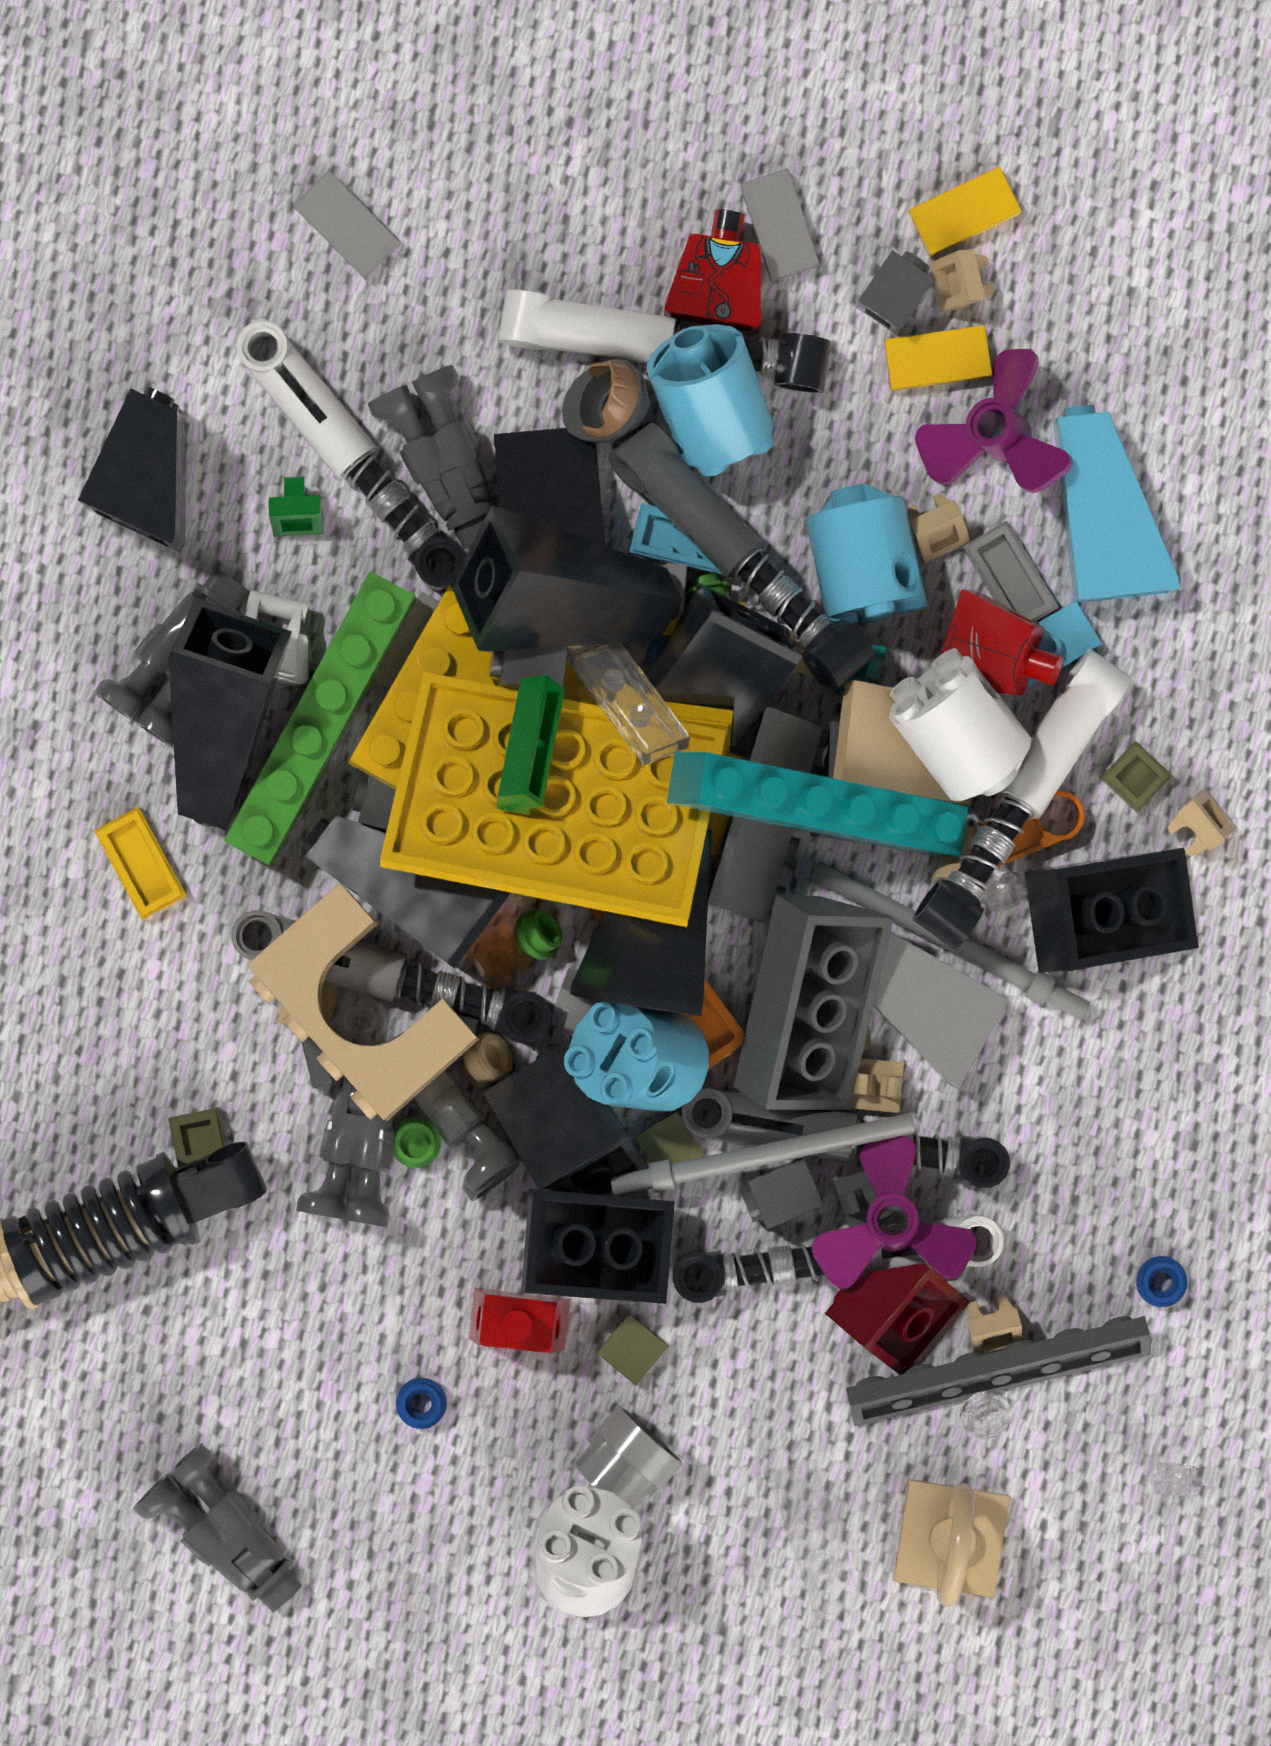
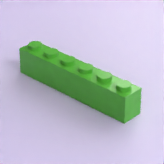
(320, 719)

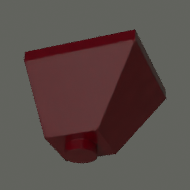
(898, 1313)

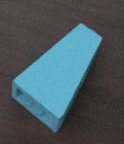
(1107, 521)

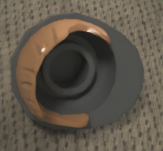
(606, 402)

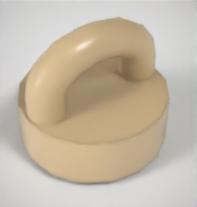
(487, 1060)

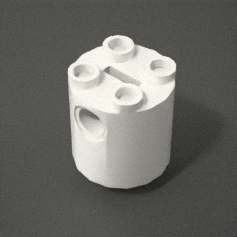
(960, 727)
(587, 1551)

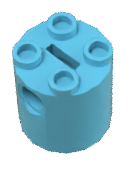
(711, 397)
(865, 555)
(637, 1057)

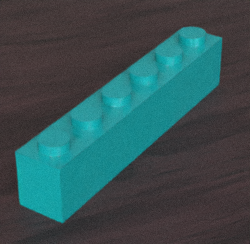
(817, 804)

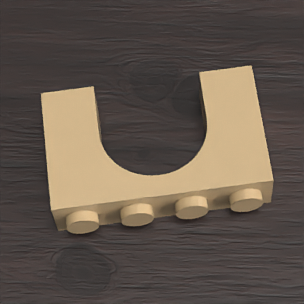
(295, 974)

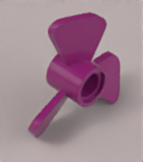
(953, 448)
(848, 1251)

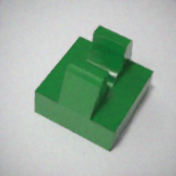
(296, 511)

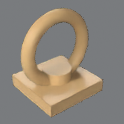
(951, 1539)

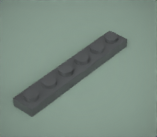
(1015, 1366)

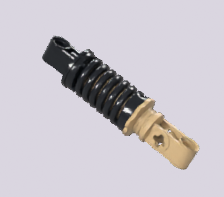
(123, 1224)

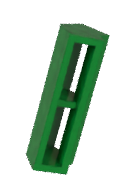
(530, 744)

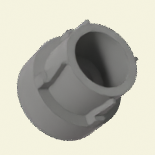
(627, 1458)

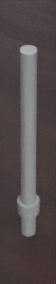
(1038, 986)
(665, 1175)

